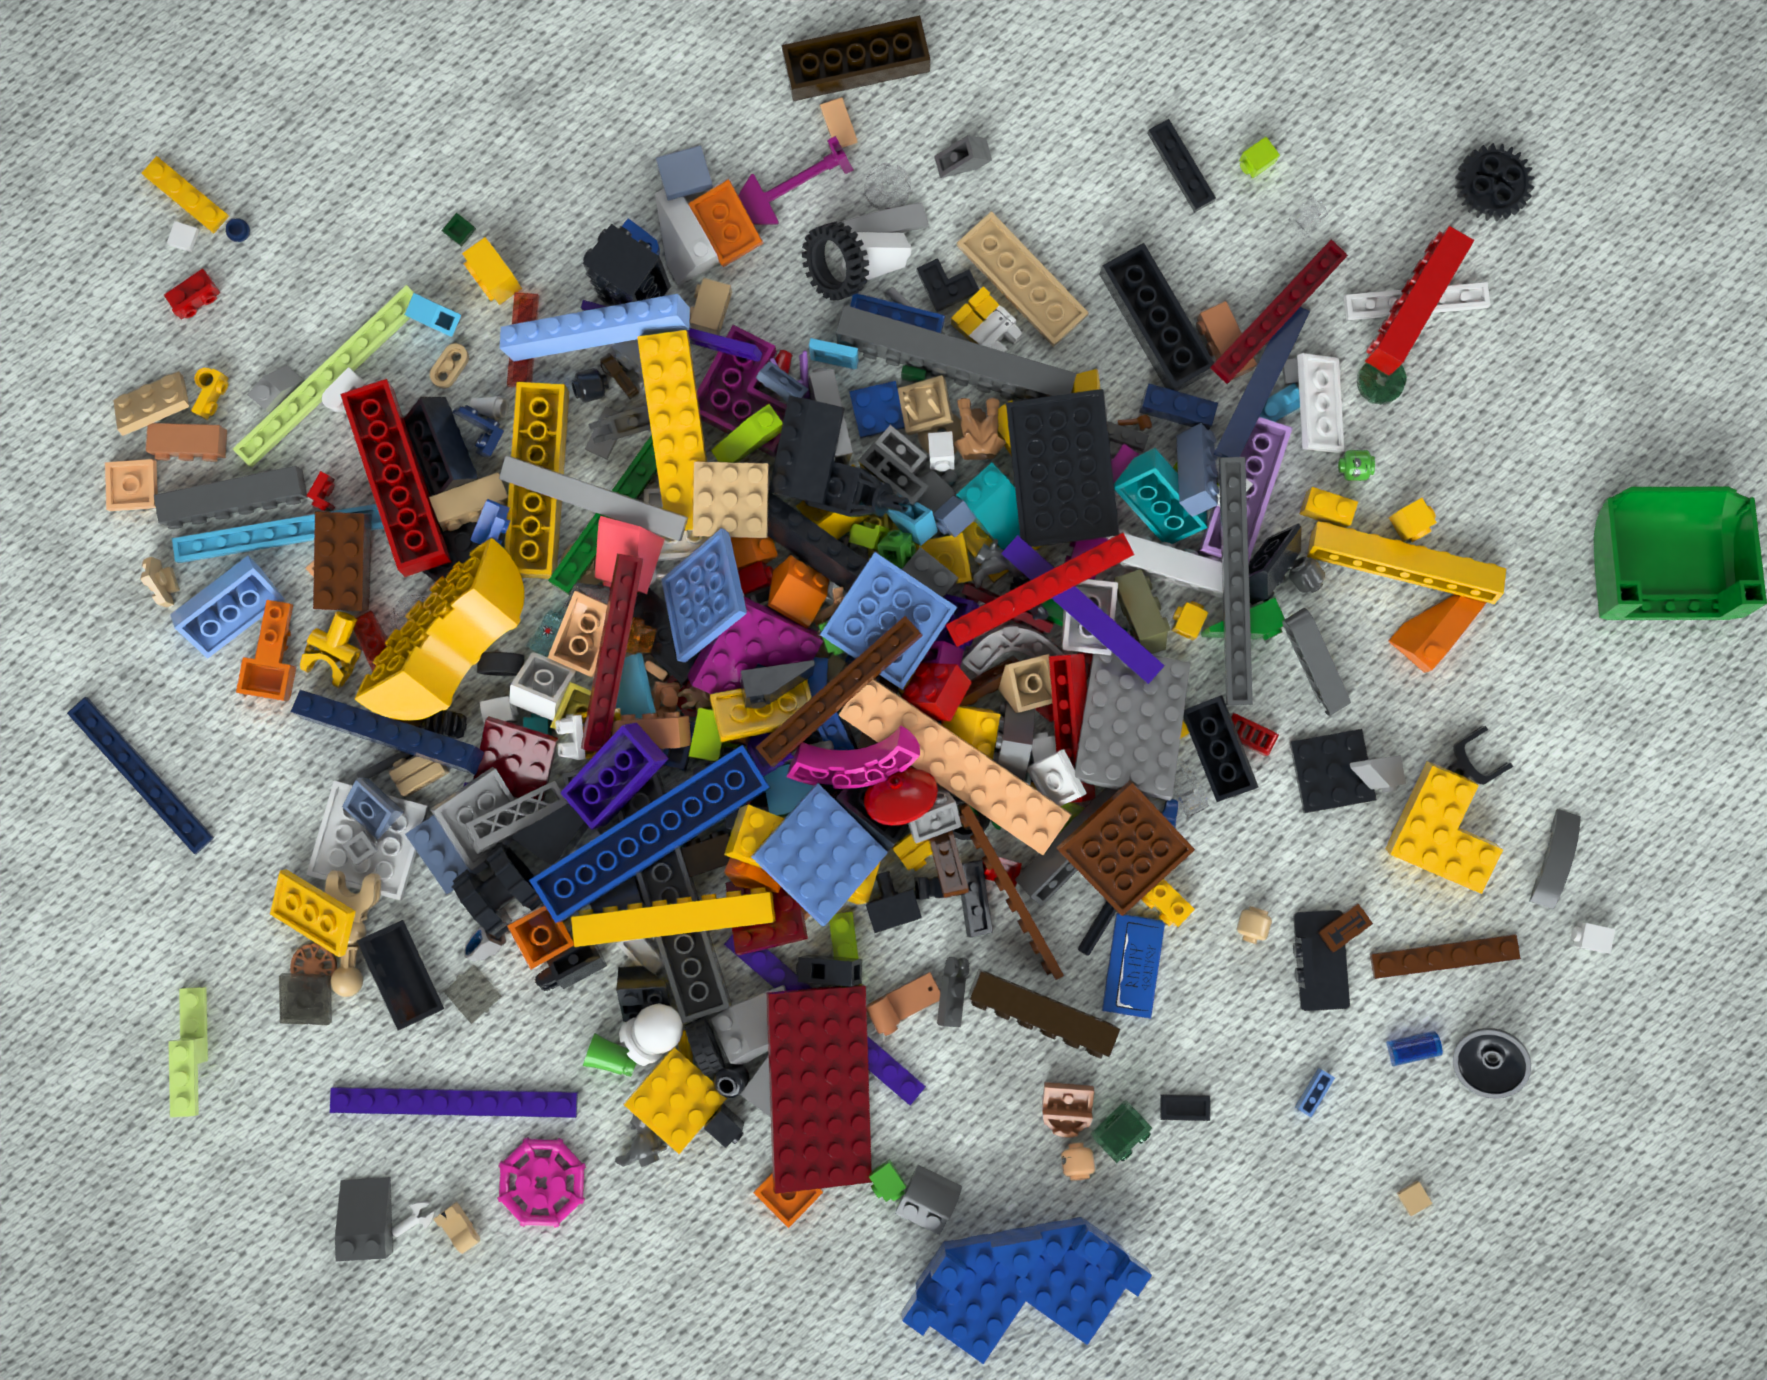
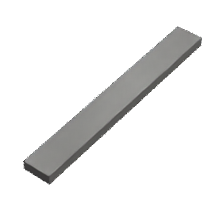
(593, 498)

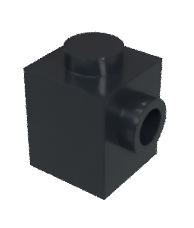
(725, 1126)

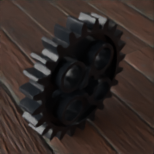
(1503, 163)

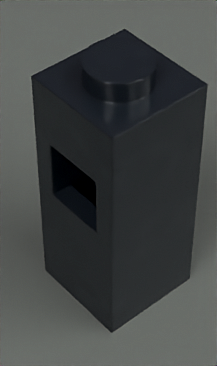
(829, 970)

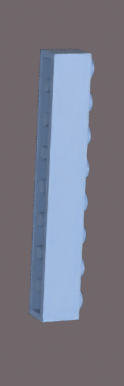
(594, 327)

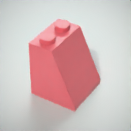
(628, 540)

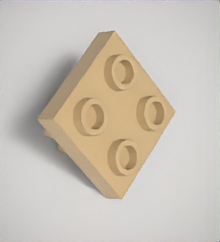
(925, 405)

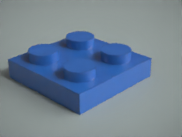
(877, 409)

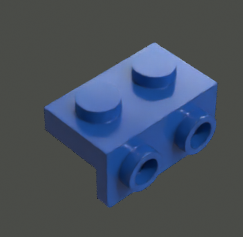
(491, 522)

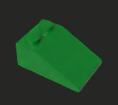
(1264, 622)

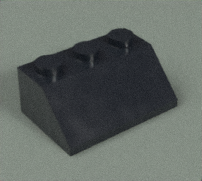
(1272, 562)

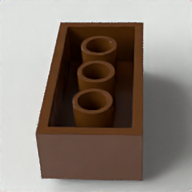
(342, 561)

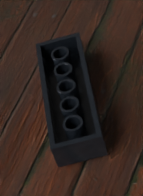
(1156, 318)

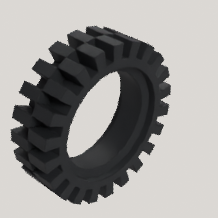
(852, 254)

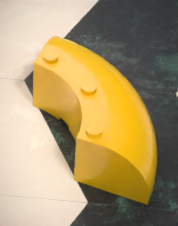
(445, 636)

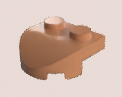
(1067, 1108)

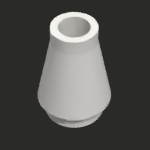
(491, 407)

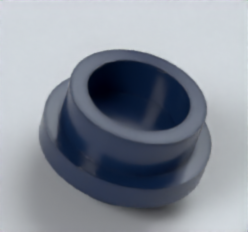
(237, 230)

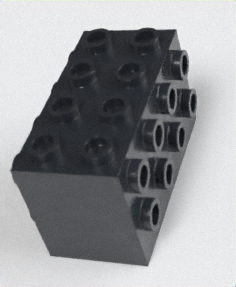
(624, 268)

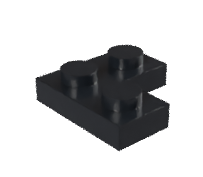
(945, 291)

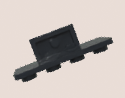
(1319, 972)

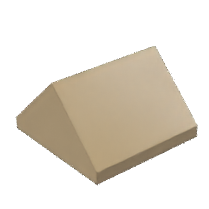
(1027, 683)

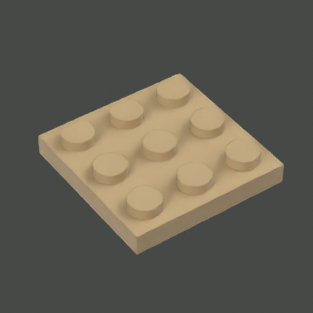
(731, 499)

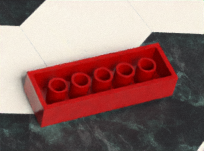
(1418, 300)

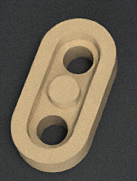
(447, 365)

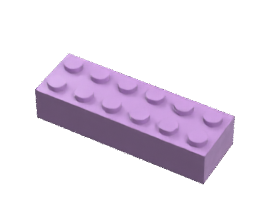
(1262, 459)

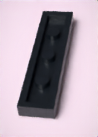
(1181, 165)

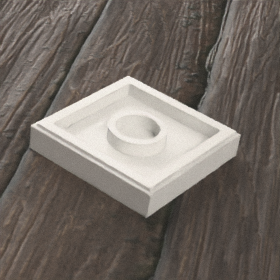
(1056, 778)

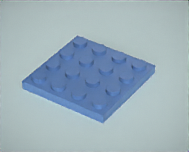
(703, 595)
(876, 604)
(819, 854)

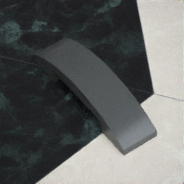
(1557, 860)

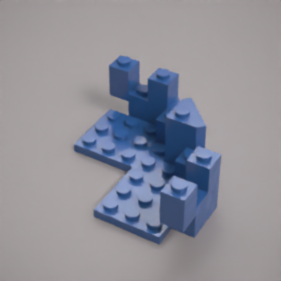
(1056, 1266)

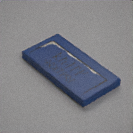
(1133, 966)

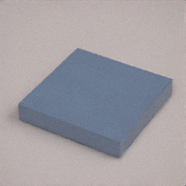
(684, 173)

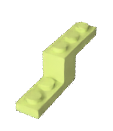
(188, 1052)

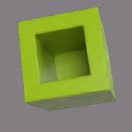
(1258, 158)

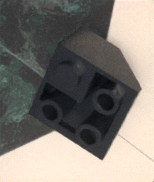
(639, 989)

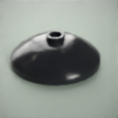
(1489, 1076)

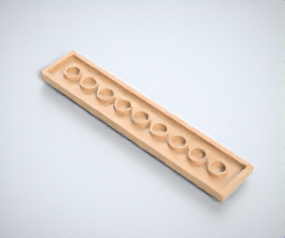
(960, 767)

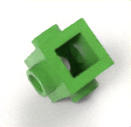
(897, 548)

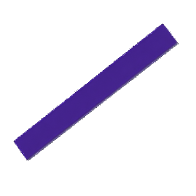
(707, 340)
(1087, 614)

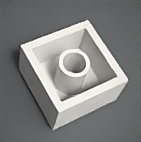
(541, 685)

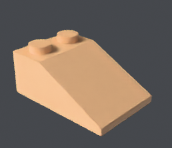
(580, 634)

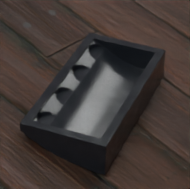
(400, 975)

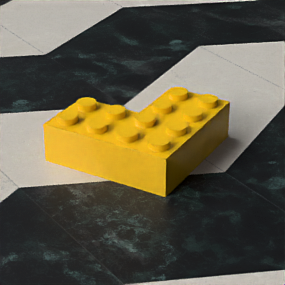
(1431, 834)

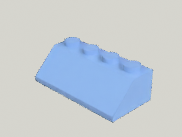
(225, 607)

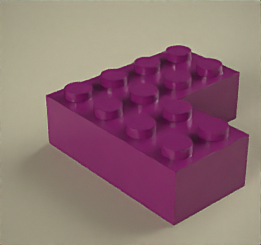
(731, 389)
(755, 638)

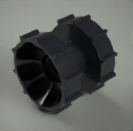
(487, 899)

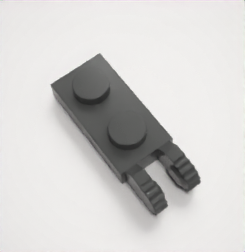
(623, 424)
(952, 992)

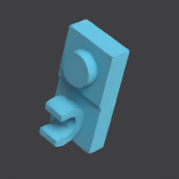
(1281, 403)

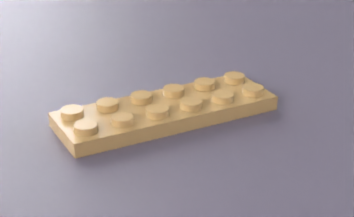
(1022, 279)

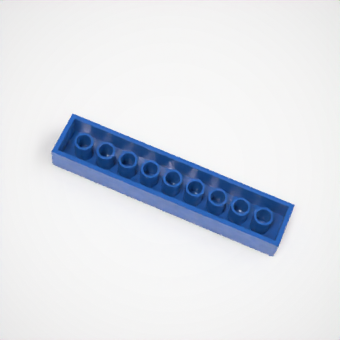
(649, 834)

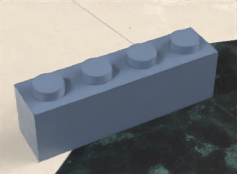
(1197, 470)

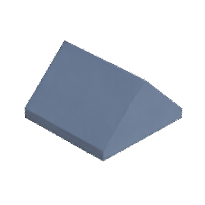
(371, 807)

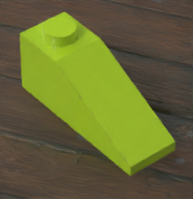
(749, 436)

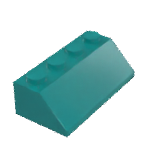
(1153, 494)

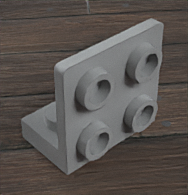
(938, 820)

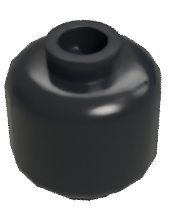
(589, 385)
(731, 1080)

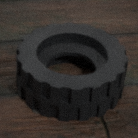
(704, 1046)

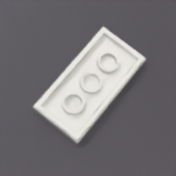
(1320, 403)

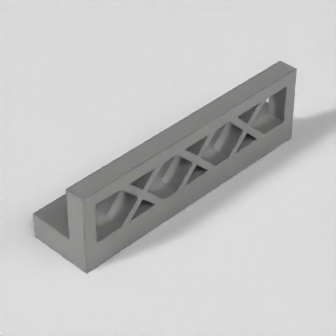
(508, 831)

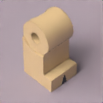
(458, 1228)

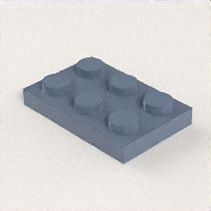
(439, 853)

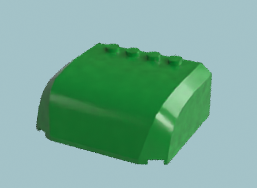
(1678, 555)

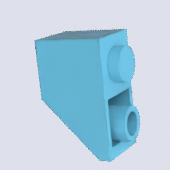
(432, 314)

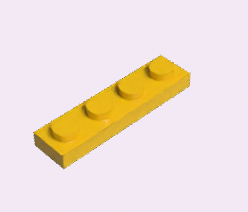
(185, 194)

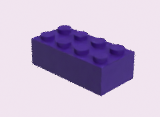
(614, 775)

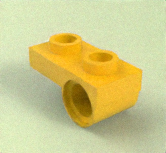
(206, 401)

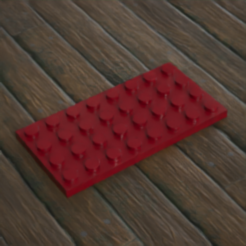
(819, 1088)

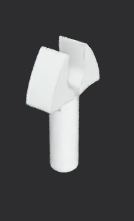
(414, 1219)

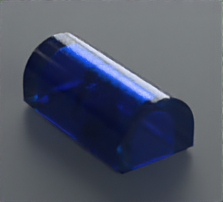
(1414, 1048)

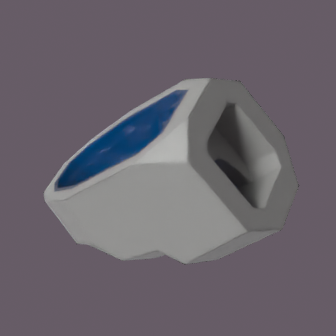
(482, 945)

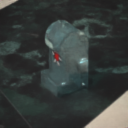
(546, 633)

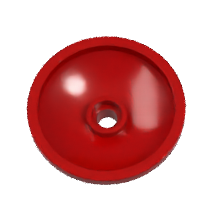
(901, 797)

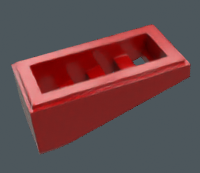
(1272, 736)

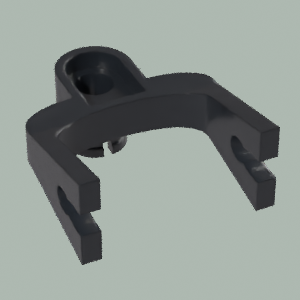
(1465, 766)

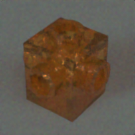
(640, 637)

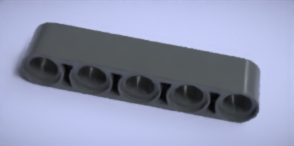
(1316, 661)

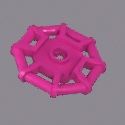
(541, 1197)

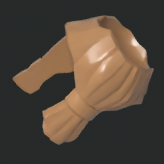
(980, 432)

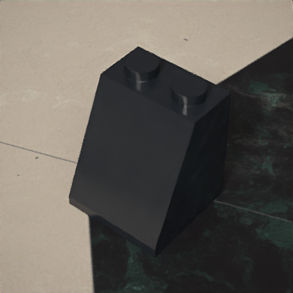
(553, 835)

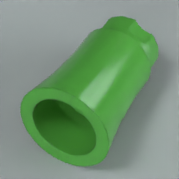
(609, 1057)

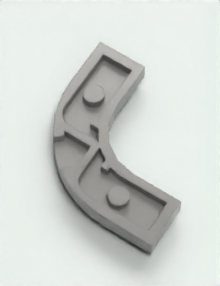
(1008, 639)

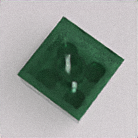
(1121, 1132)

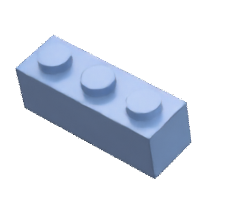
(1314, 1092)

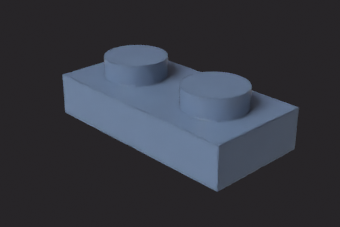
(780, 382)

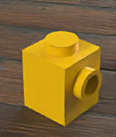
(1189, 619)

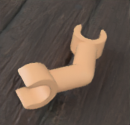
(828, 612)

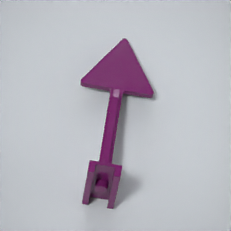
(758, 202)

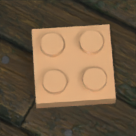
(131, 484)

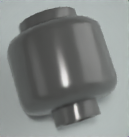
(1307, 575)

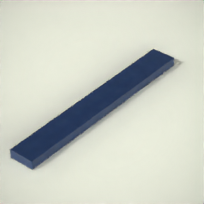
(1260, 386)
(140, 775)

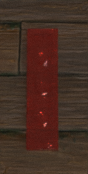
(524, 310)

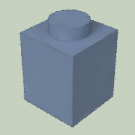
(953, 517)

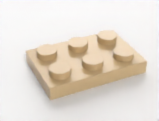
(150, 403)

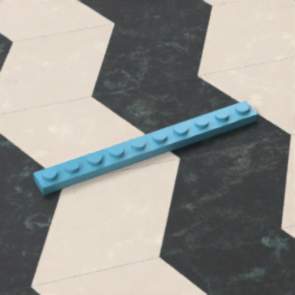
(257, 536)

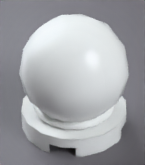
(651, 1033)

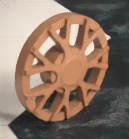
(314, 964)

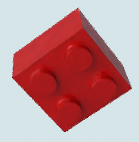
(937, 689)

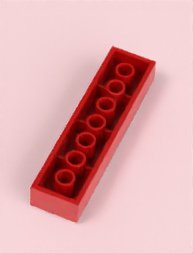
(395, 478)

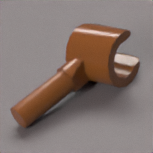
(1143, 421)

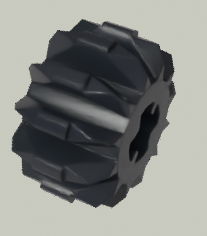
(447, 724)

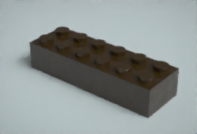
(856, 58)
(1044, 1013)

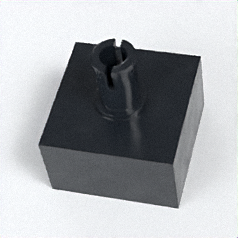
(892, 907)

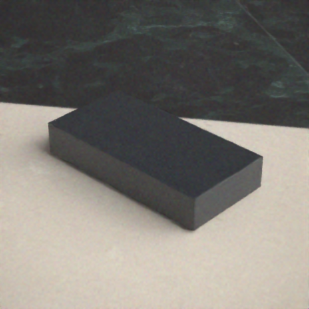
(1185, 1107)

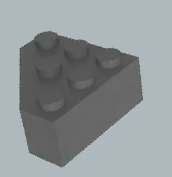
(1014, 739)

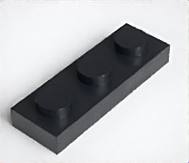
(975, 902)

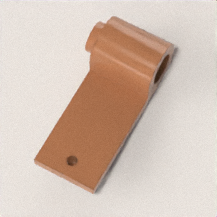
(903, 1002)

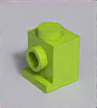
(867, 535)

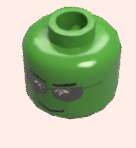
(1357, 465)

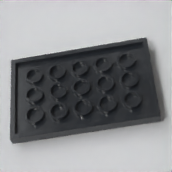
(1063, 468)

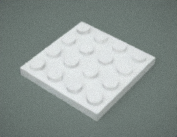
(395, 852)

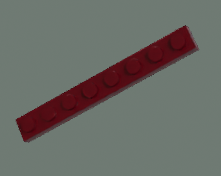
(1278, 311)
(612, 652)

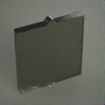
(472, 994)

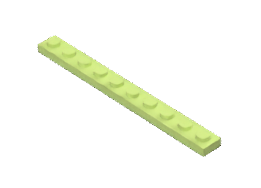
(310, 392)

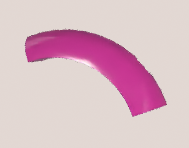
(855, 767)

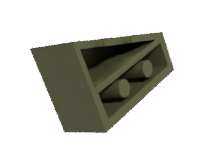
(1142, 611)

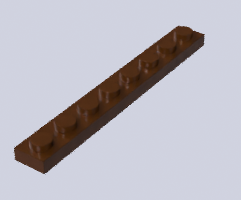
(839, 691)
(1004, 883)

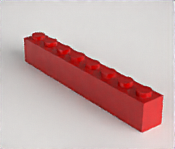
(1040, 589)

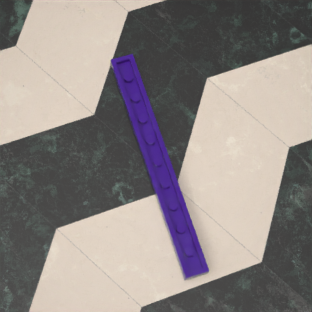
(879, 1061)
(453, 1102)

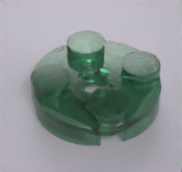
(1374, 392)

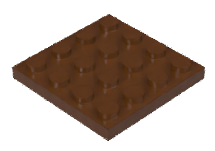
(1125, 848)

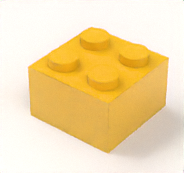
(490, 271)

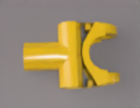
(333, 648)

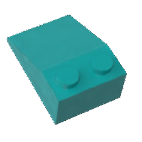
(993, 504)

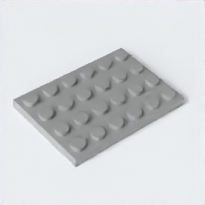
(1132, 726)

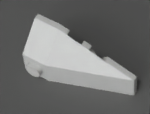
(684, 240)

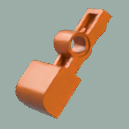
(266, 674)

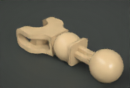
(348, 979)

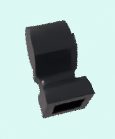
(928, 887)

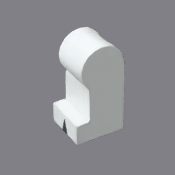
(345, 382)

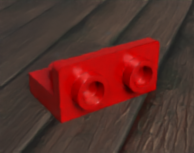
(192, 294)

